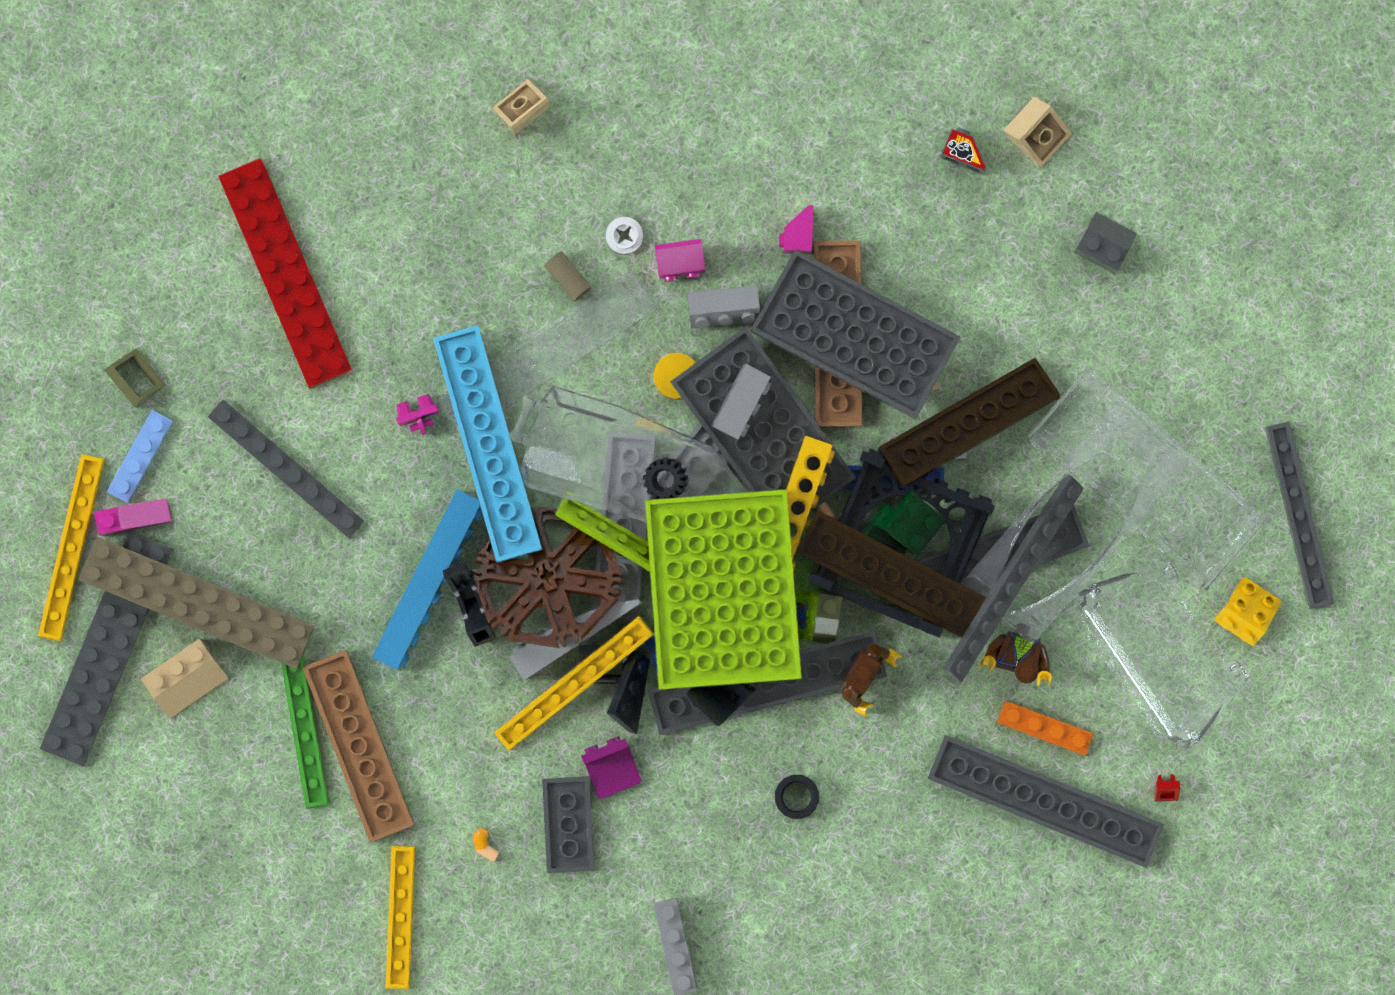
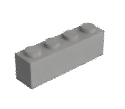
(675, 946)

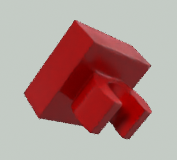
(1167, 789)

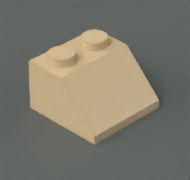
(1037, 131)

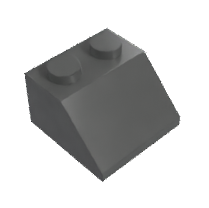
(1105, 243)

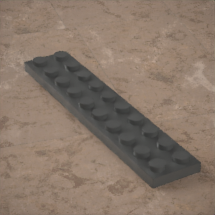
(99, 666)
(821, 672)
(1045, 801)

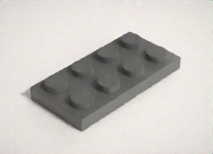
(568, 824)

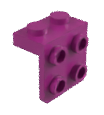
(611, 767)

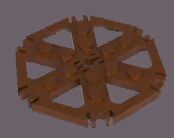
(554, 597)

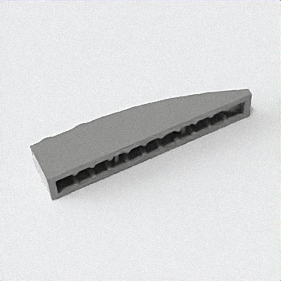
(532, 658)

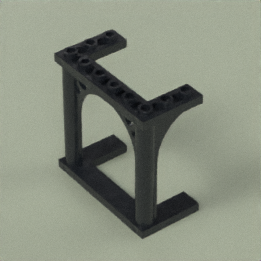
(976, 514)

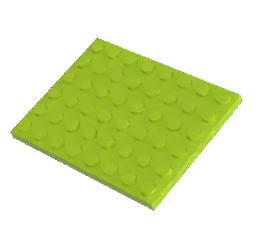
(723, 589)

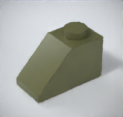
(827, 618)

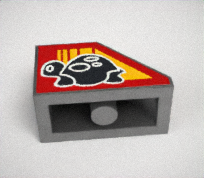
(963, 151)

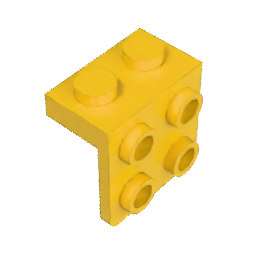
(1248, 611)

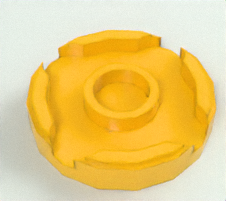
(668, 369)

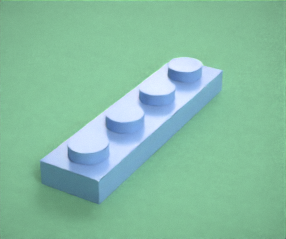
(140, 456)

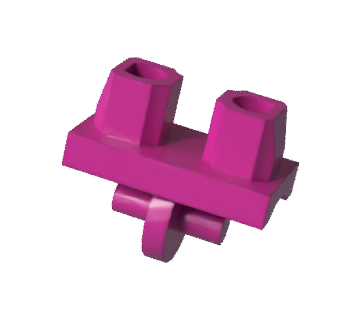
(427, 409)

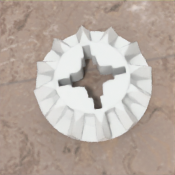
(623, 224)

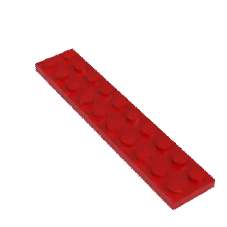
(285, 273)

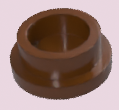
(1026, 671)

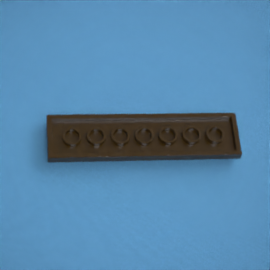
(969, 422)
(890, 574)

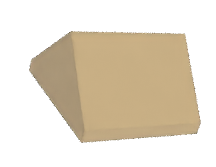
(522, 106)

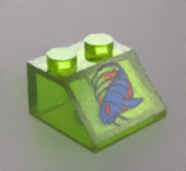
(806, 613)

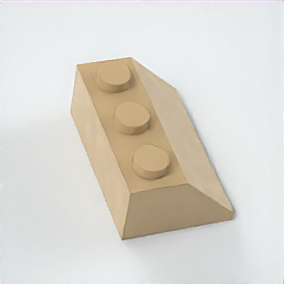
(185, 678)

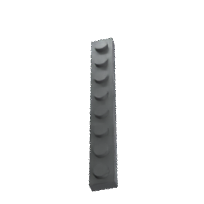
(286, 468)
(1299, 515)

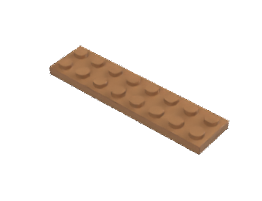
(835, 400)
(358, 746)

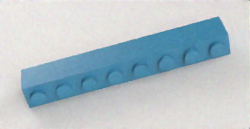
(427, 580)

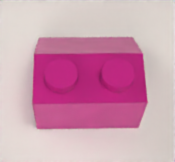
(680, 260)

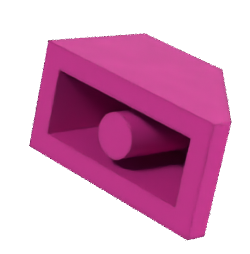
(798, 233)

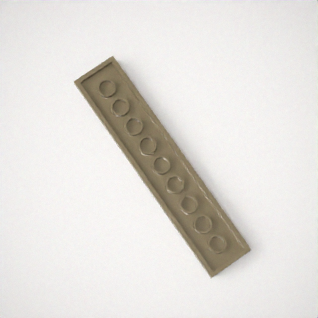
(196, 602)

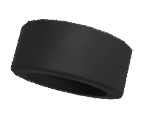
(812, 804)

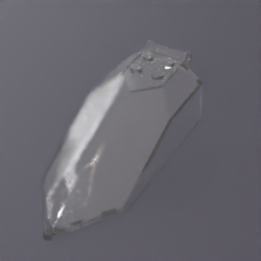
(600, 453)

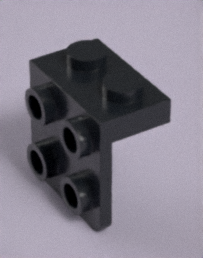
(720, 701)

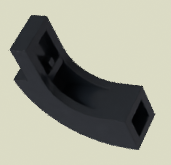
(464, 588)

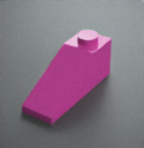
(132, 517)

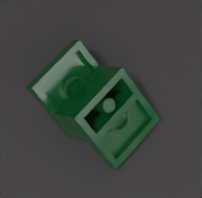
(907, 526)

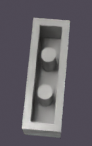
(723, 307)
(742, 402)

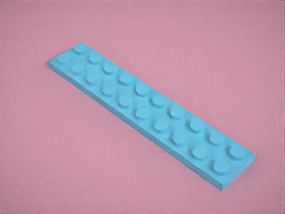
(487, 444)

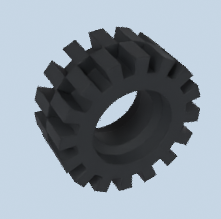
(668, 465)

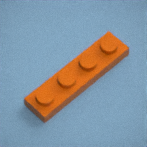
(1045, 728)

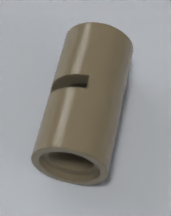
(567, 274)

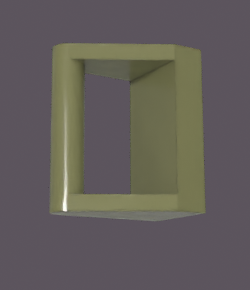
(125, 387)

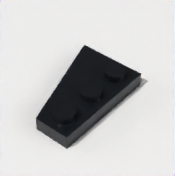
(629, 693)

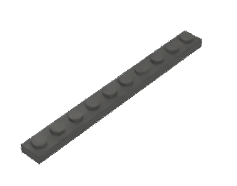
(1013, 578)

